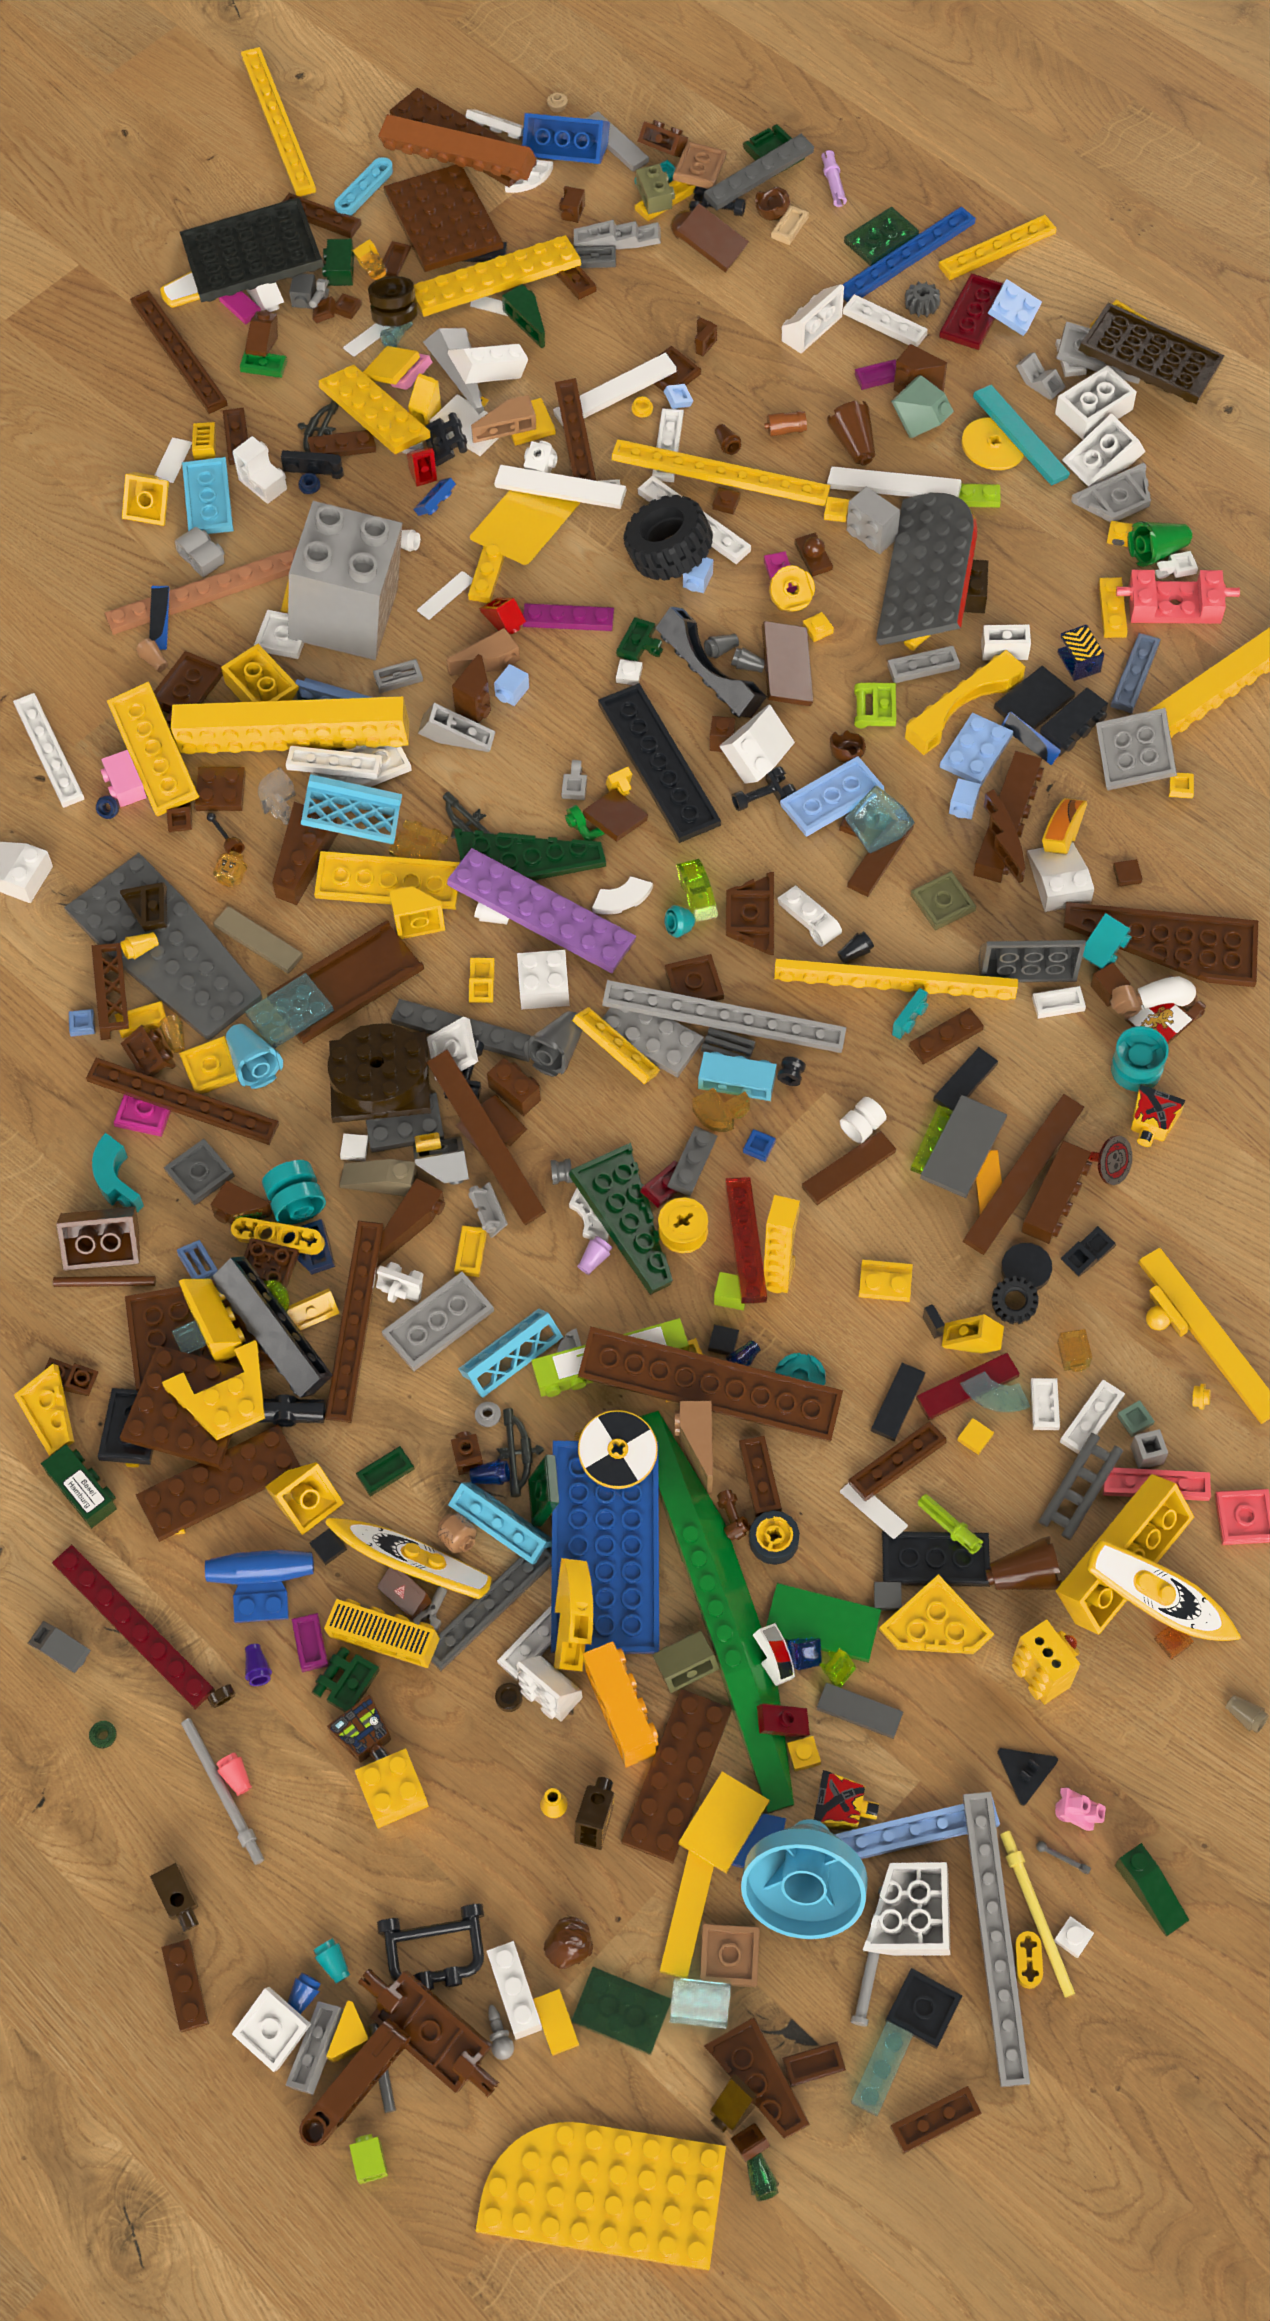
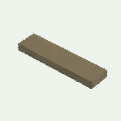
(258, 939)

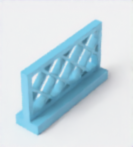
(353, 797)

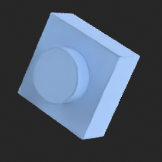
(678, 396)

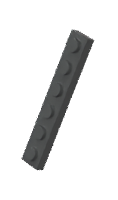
(758, 172)
(432, 1020)

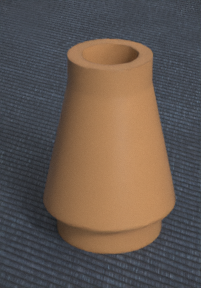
(150, 652)

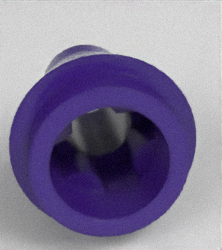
(256, 1666)

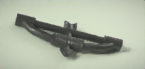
(312, 425)
(473, 819)
(510, 1452)

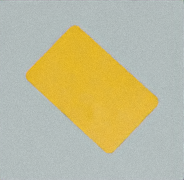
(523, 524)

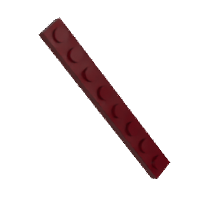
(133, 1627)

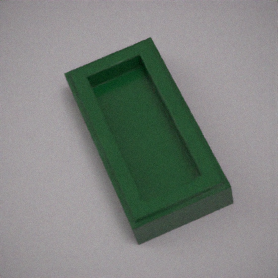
(385, 1471)

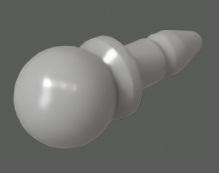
(502, 2045)

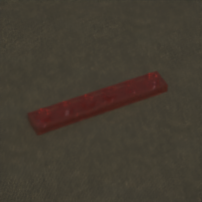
(746, 1240)

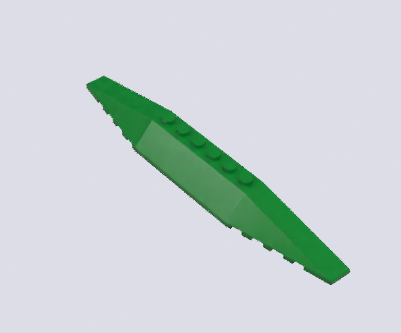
(724, 1609)

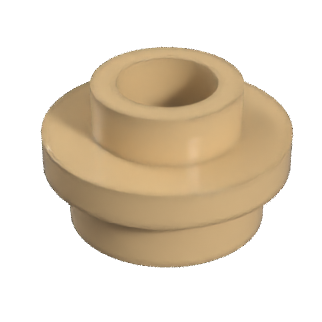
(557, 102)

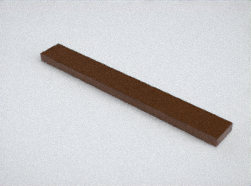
(179, 352)
(182, 1101)
(486, 1137)
(1023, 1174)
(354, 1322)

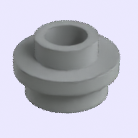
(491, 1420)

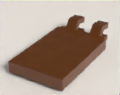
(187, 682)

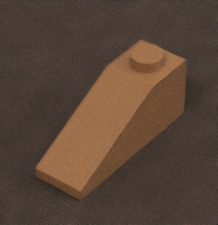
(507, 419)
(496, 650)

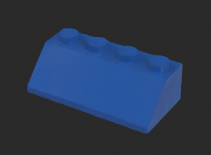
(566, 137)

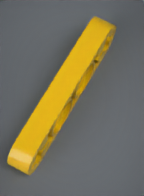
(278, 1232)

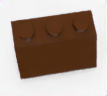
(99, 1238)

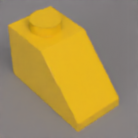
(973, 1334)

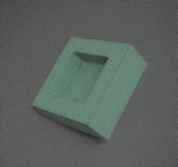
(1135, 1418)

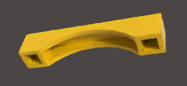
(997, 676)
(779, 1242)

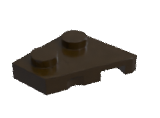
(148, 905)

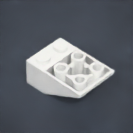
(548, 1687)

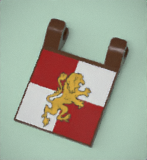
(1167, 1018)

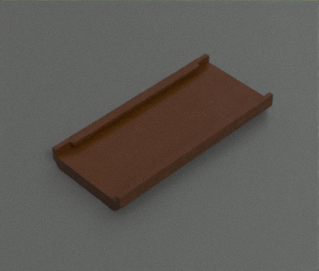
(359, 975)

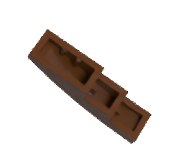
(1006, 838)

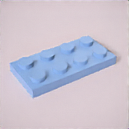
(830, 796)

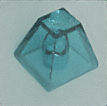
(879, 820)

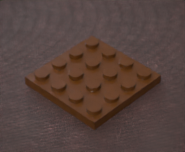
(162, 1423)

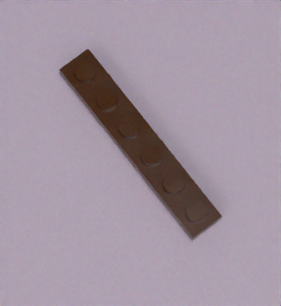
(575, 429)

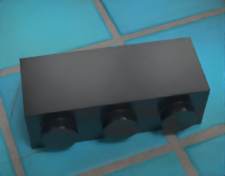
(1075, 720)

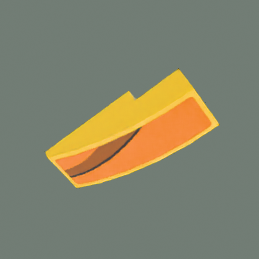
(1063, 826)

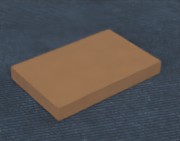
(699, 165)

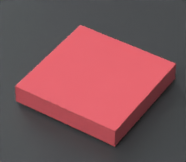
(1243, 1516)

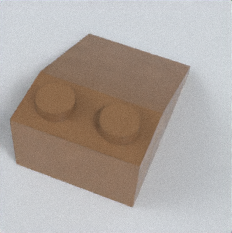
(694, 1427)

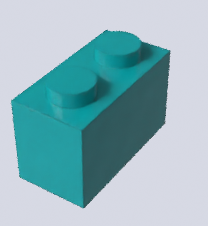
(1106, 941)

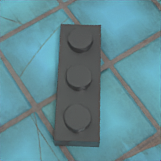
(692, 1161)

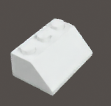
(813, 318)
(489, 363)

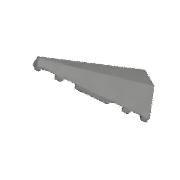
(449, 339)

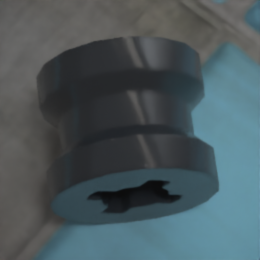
(791, 1071)

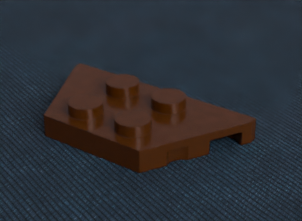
(752, 913)

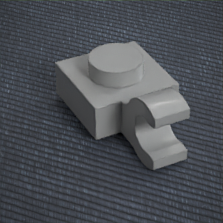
(574, 784)

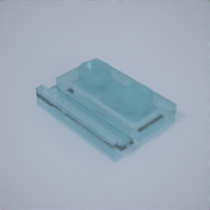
(700, 2003)

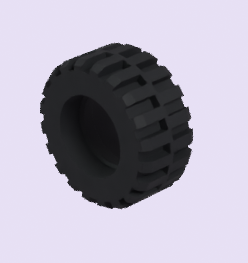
(664, 518)

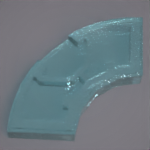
(995, 1396)

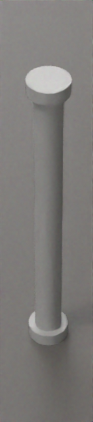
(866, 1987)

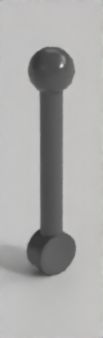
(1041, 1846)

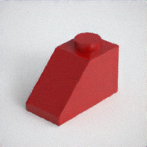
(422, 466)
(504, 614)

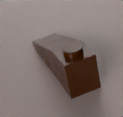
(411, 1217)

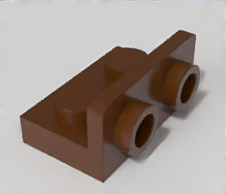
(147, 1051)

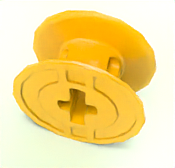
(683, 1212)

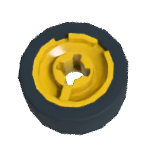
(783, 1547)

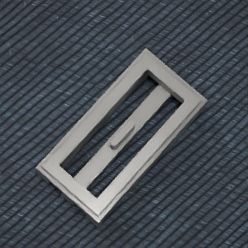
(398, 678)

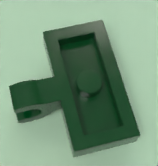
(639, 639)

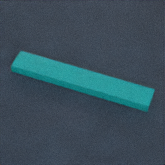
(1021, 435)

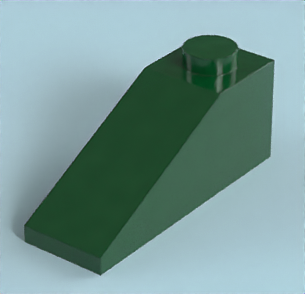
(522, 308)
(1152, 1889)

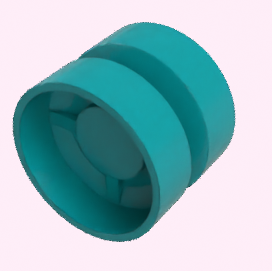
(1139, 1058)
(293, 1192)

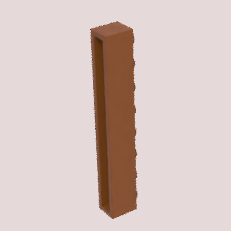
(457, 147)

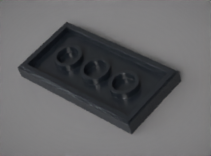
(921, 1556)

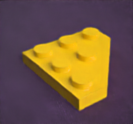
(936, 1623)

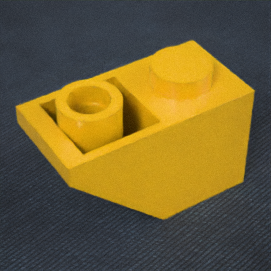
(425, 399)

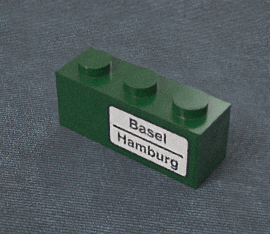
(80, 1485)

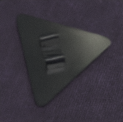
(1026, 1771)

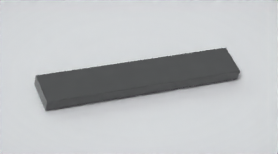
(485, 1610)

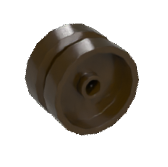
(392, 301)

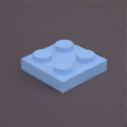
(1014, 307)

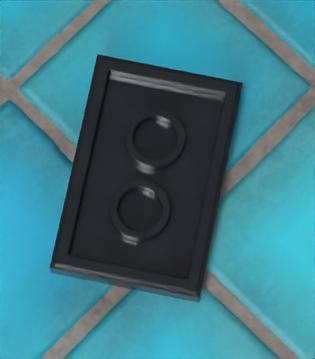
(1036, 698)
(111, 1446)

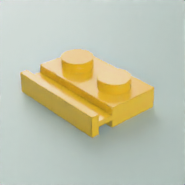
(885, 1280)

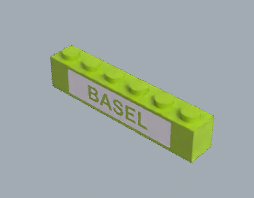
(560, 1370)

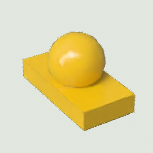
(1164, 1313)

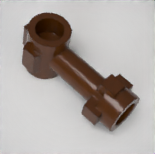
(738, 1526)

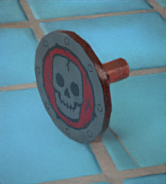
(1113, 1160)

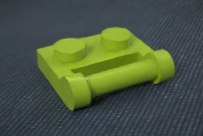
(882, 704)

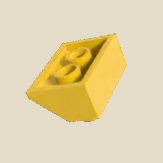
(258, 677)
(212, 1318)

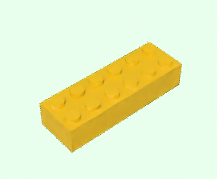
(1144, 1527)

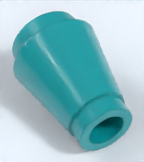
(332, 1960)

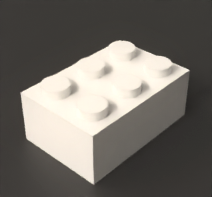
(1094, 400)

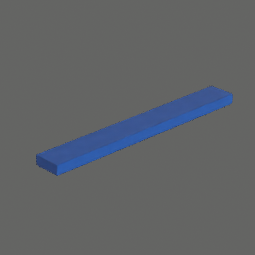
(908, 254)

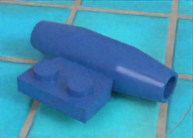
(259, 1581)

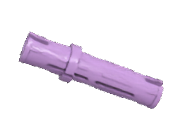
(832, 172)

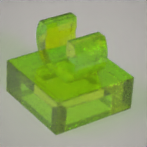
(838, 1668)

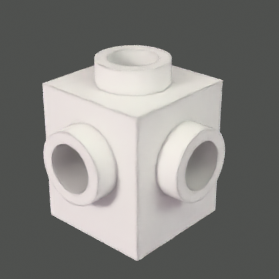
(540, 457)

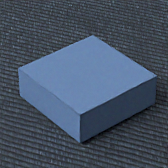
(81, 1022)

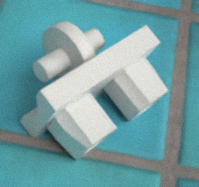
(398, 1284)

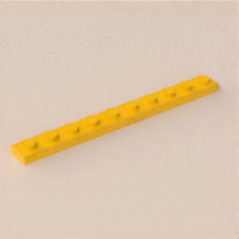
(278, 122)
(721, 472)
(898, 979)

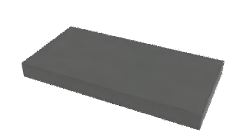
(963, 1146)

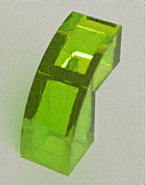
(698, 889)

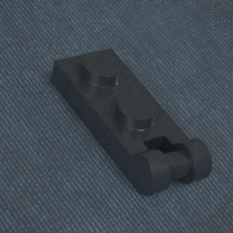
(312, 463)

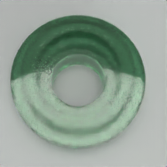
(99, 1727)

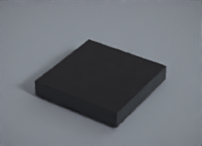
(924, 2008)

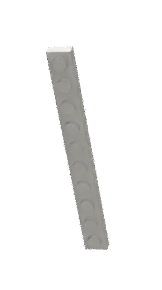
(724, 1016)
(996, 1940)

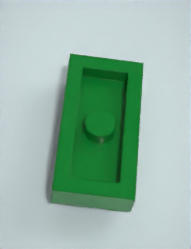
(271, 365)

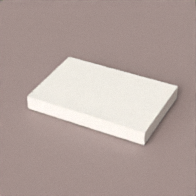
(468, 416)

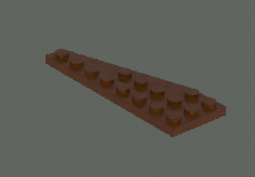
(1196, 945)

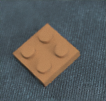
(730, 1955)

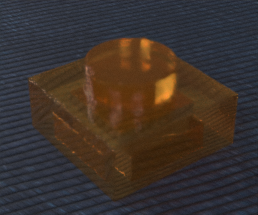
(1173, 1641)

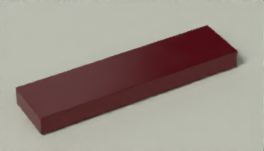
(951, 1393)

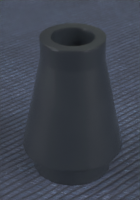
(858, 946)

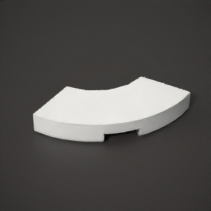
(537, 177)
(622, 898)
(592, 1225)

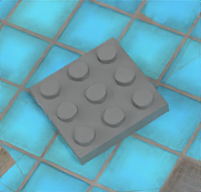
(1136, 749)

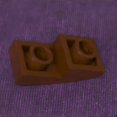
(75, 1377)

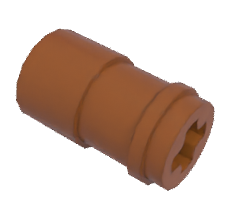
(785, 423)

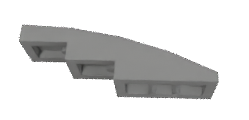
(621, 236)

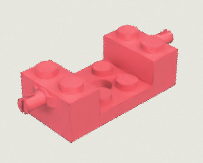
(1200, 600)

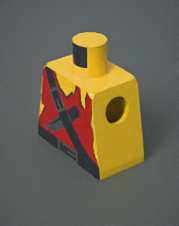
(1154, 1114)
(842, 1803)

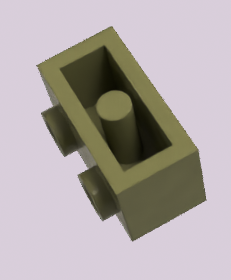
(654, 188)
(685, 1661)

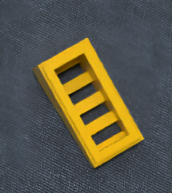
(199, 447)

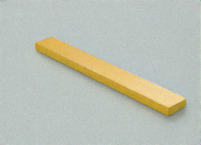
(1209, 1333)

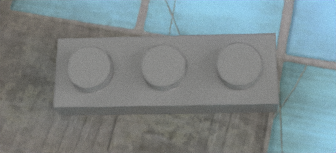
(923, 664)
(314, 2048)

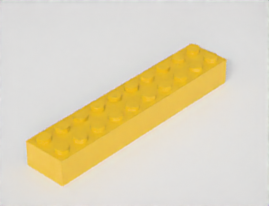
(290, 723)

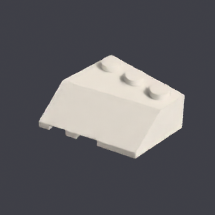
(912, 1911)

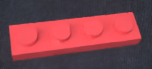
(1128, 1481)

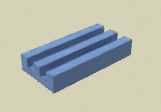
(189, 1248)

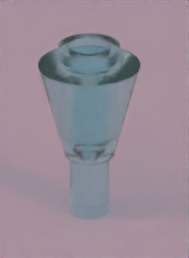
(393, 335)

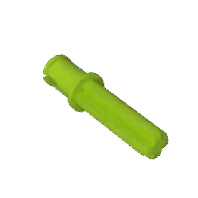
(958, 1531)

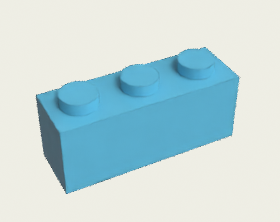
(737, 1075)

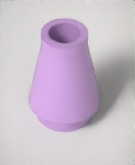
(594, 1255)

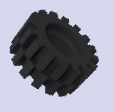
(1015, 1284)

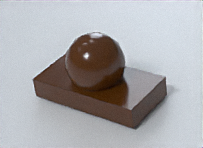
(814, 554)

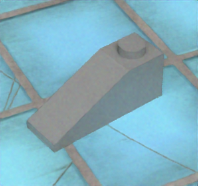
(454, 729)

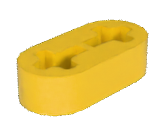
(1021, 1960)

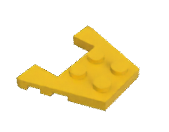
(228, 1404)

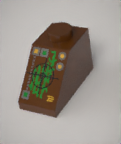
(236, 1202)

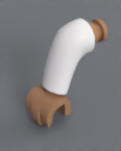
(1163, 991)

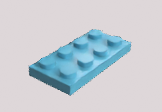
(208, 495)

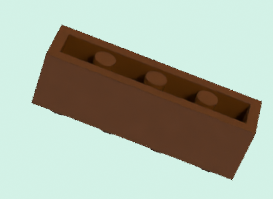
(1056, 1192)

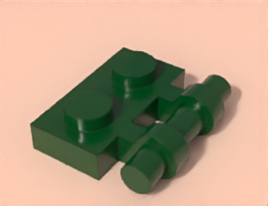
(351, 1685)

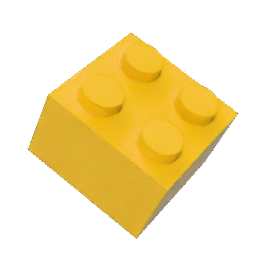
(391, 1788)

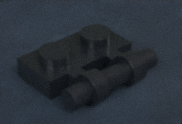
(440, 440)

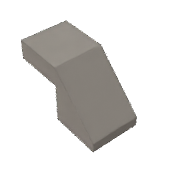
(1044, 382)

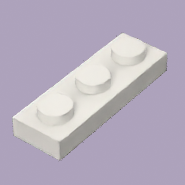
(496, 123)
(1092, 1416)

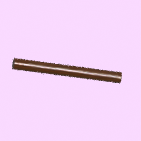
(101, 1281)

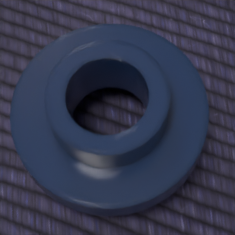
(309, 483)
(103, 811)

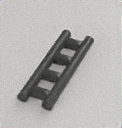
(1085, 1502)

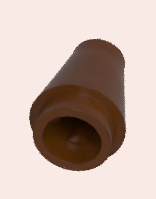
(728, 440)

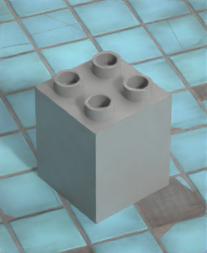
(344, 580)

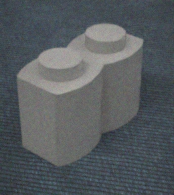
(200, 551)

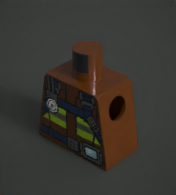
(362, 1731)

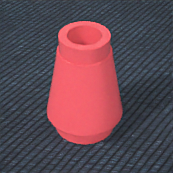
(234, 1773)

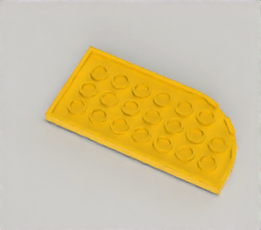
(607, 2193)

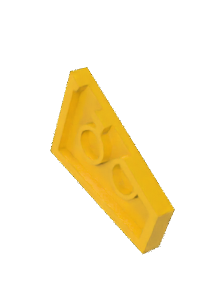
(47, 1409)

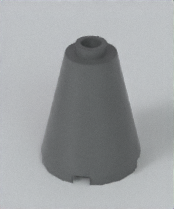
(554, 1045)

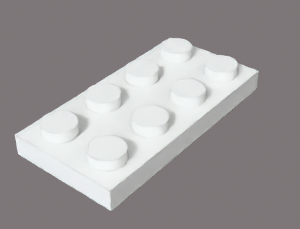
(393, 764)

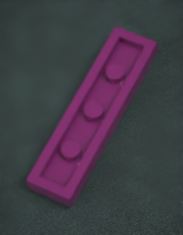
(568, 617)

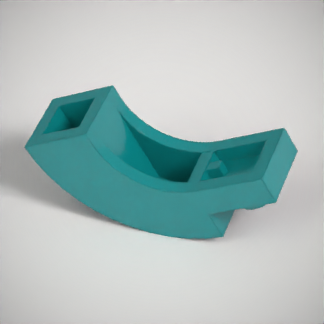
(105, 1165)

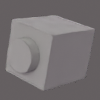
(1149, 1449)

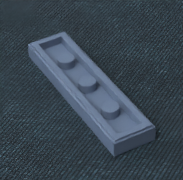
(1135, 673)

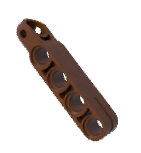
(354, 2083)

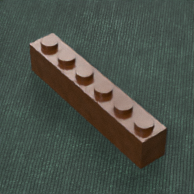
(1015, 795)

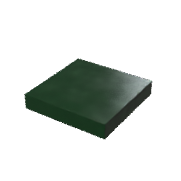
(543, 1490)

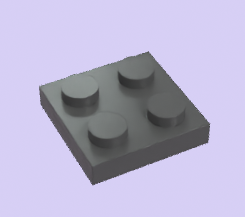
(199, 1171)

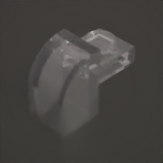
(274, 792)

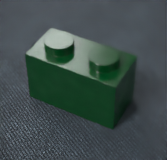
(339, 262)

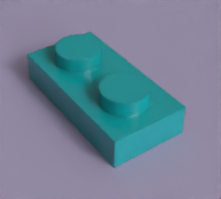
(905, 1021)

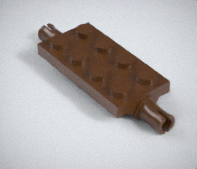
(437, 2033)

